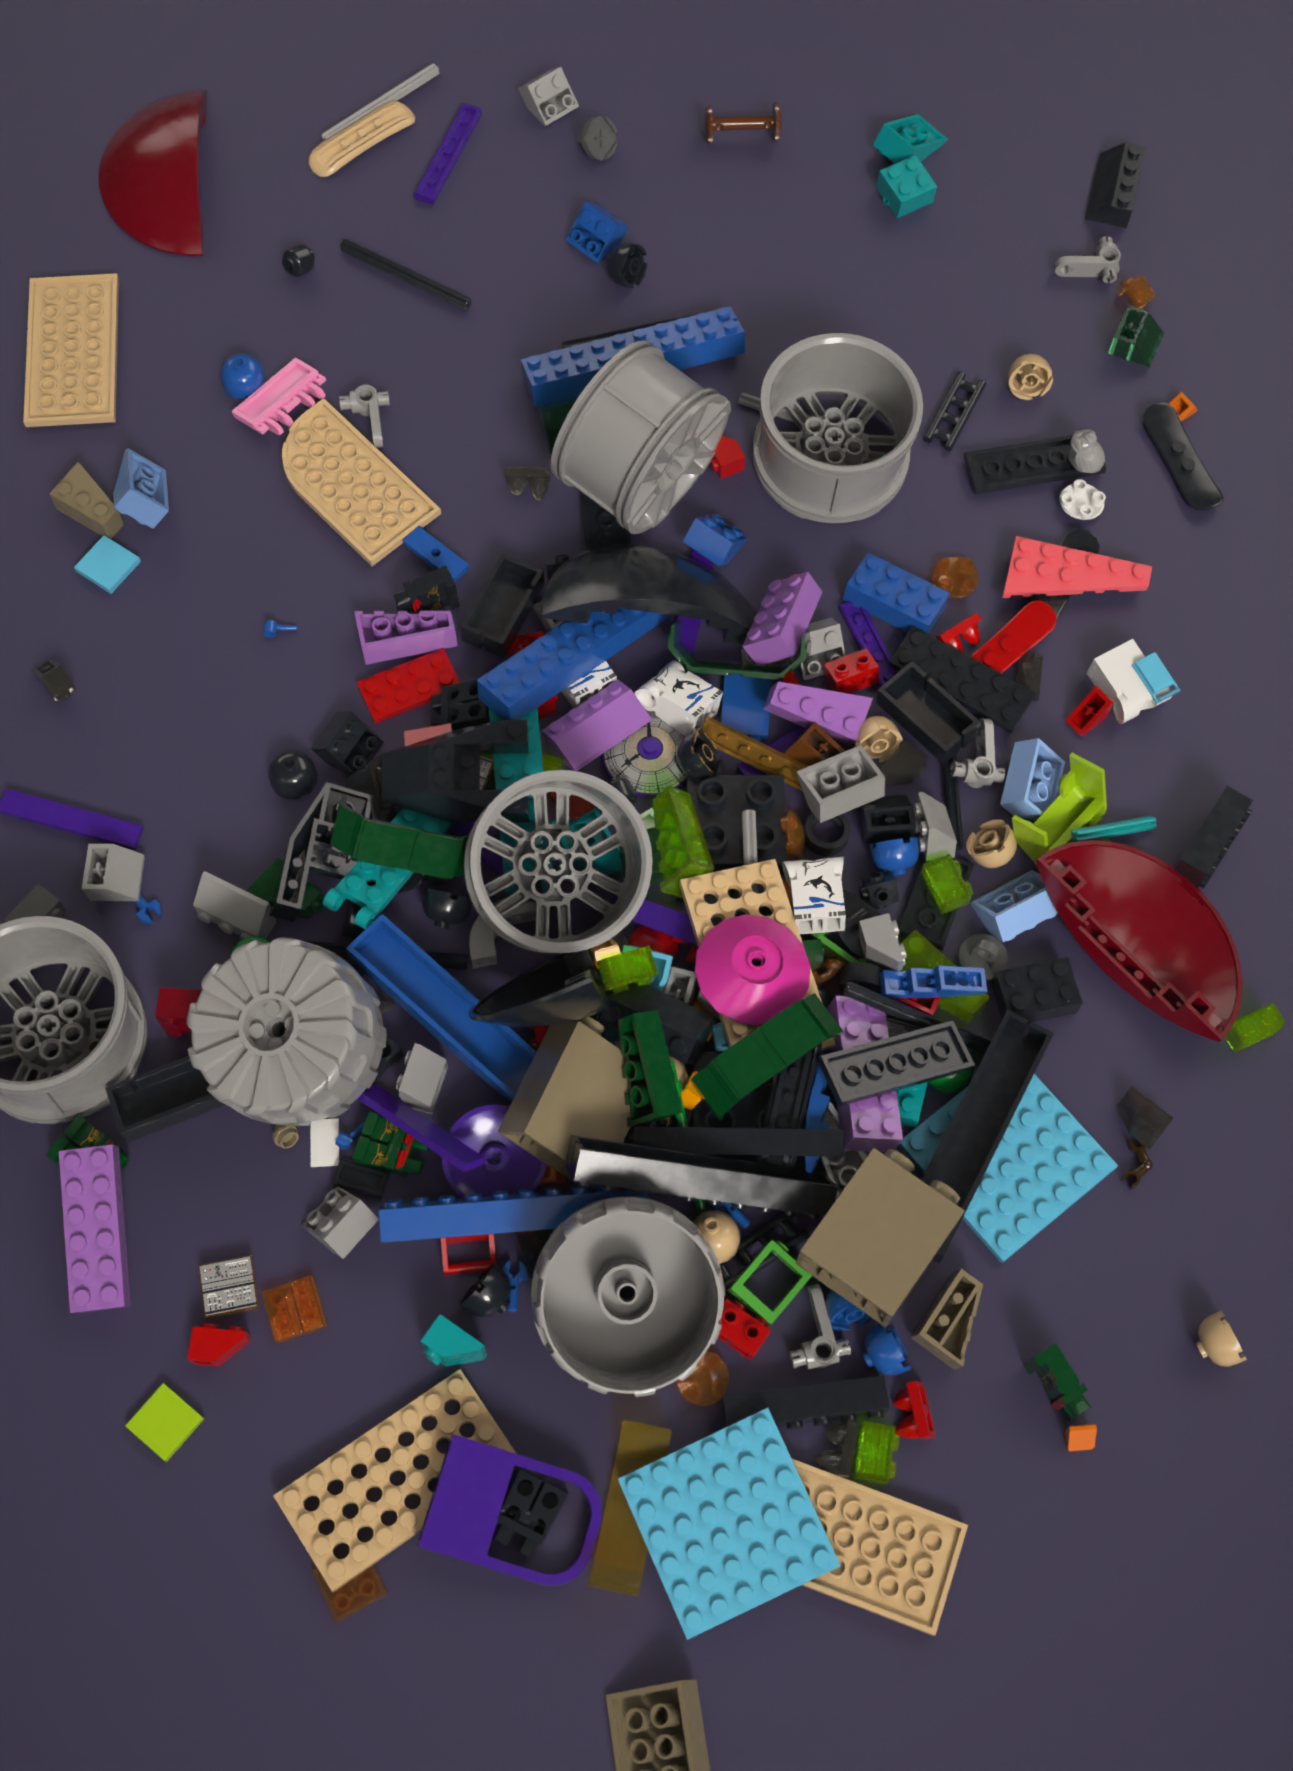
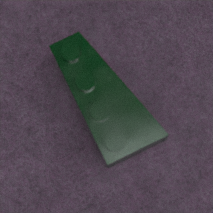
(647, 1069)

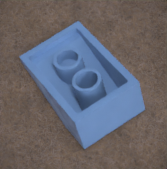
(141, 489)

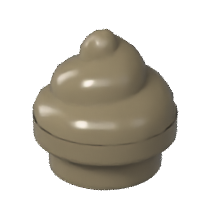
(285, 1136)

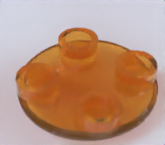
(956, 576)
(795, 834)
(830, 969)
(707, 1383)

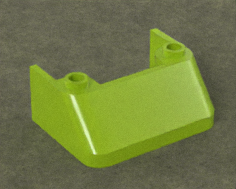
(1078, 806)

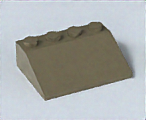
(658, 1728)

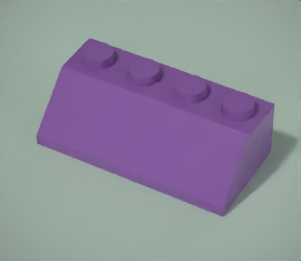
(596, 725)

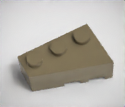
(86, 503)
(949, 1319)

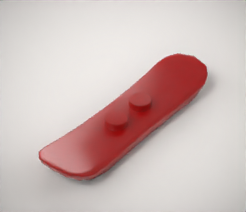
(1017, 636)

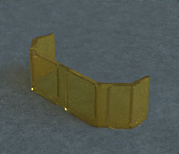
(620, 1545)

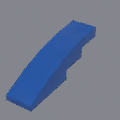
(933, 983)
(816, 1113)

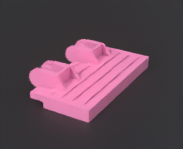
(284, 392)

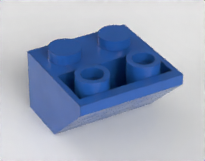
(596, 231)
(715, 538)

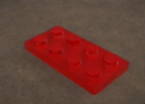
(407, 685)

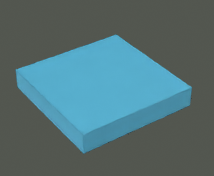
(107, 564)

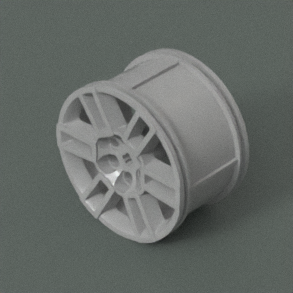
(639, 436)
(861, 479)
(630, 835)
(79, 1066)

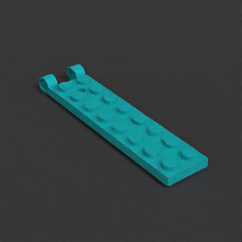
(510, 769)
(387, 879)

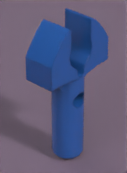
(143, 906)
(743, 1221)
(521, 1276)

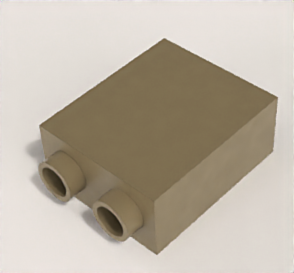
(569, 1091)
(881, 1234)

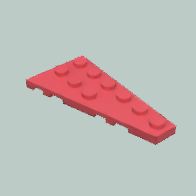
(1061, 570)

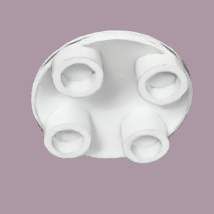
(1082, 500)

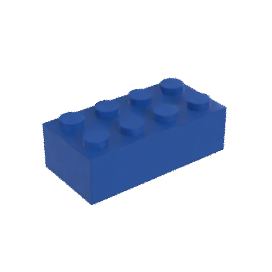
(895, 595)

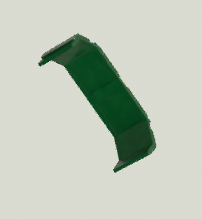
(685, 657)
(397, 844)
(764, 1053)

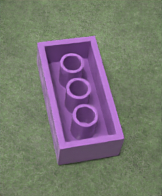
(782, 619)

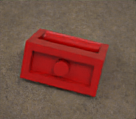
(467, 1267)

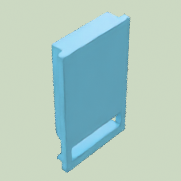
(1155, 676)

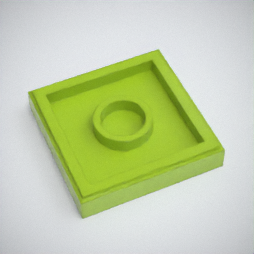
(164, 1422)

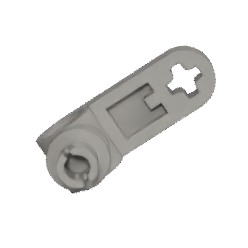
(1103, 265)
(367, 402)
(984, 762)
(807, 1354)

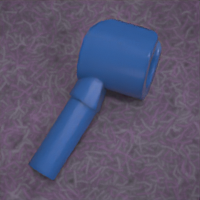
(271, 627)
(344, 1140)

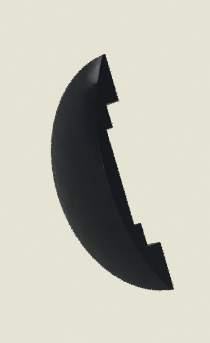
(648, 581)
(546, 995)

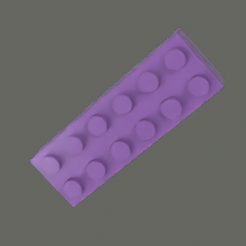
(876, 1119)
(94, 1229)

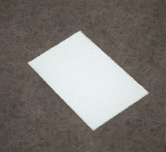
(322, 1142)

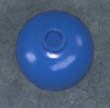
(241, 375)
(895, 855)
(843, 1312)
(886, 1351)

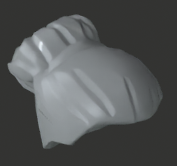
(1085, 452)

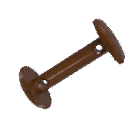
(743, 123)

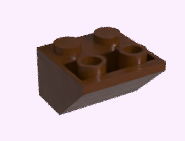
(813, 746)

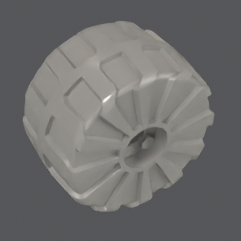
(328, 1042)
(635, 1340)

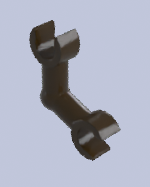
(1144, 1166)

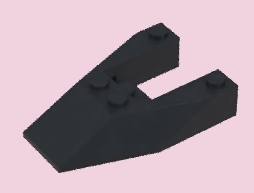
(444, 772)
(311, 851)

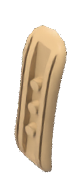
(359, 137)

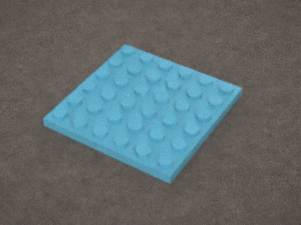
(1034, 1174)
(728, 1523)

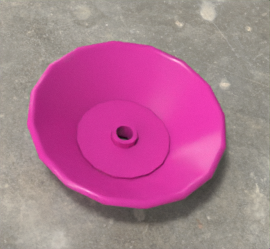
(749, 991)

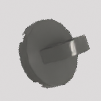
(598, 138)
(983, 952)

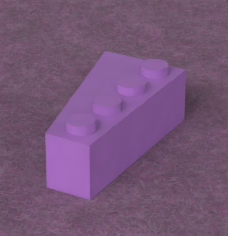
(404, 634)
(833, 711)

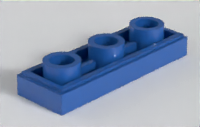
(435, 553)

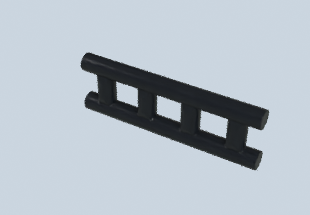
(950, 399)
(761, 1234)

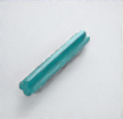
(1114, 829)

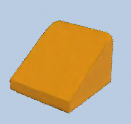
(689, 1094)

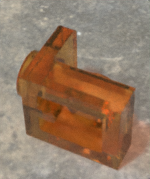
(1137, 290)

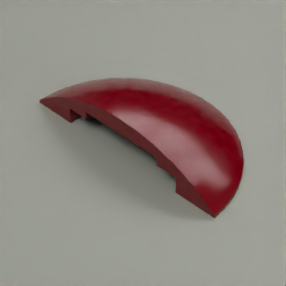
(154, 174)
(1148, 932)

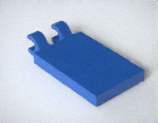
(744, 705)

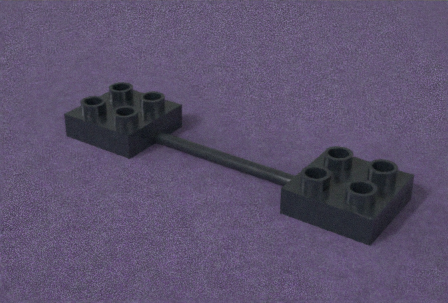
(719, 811)

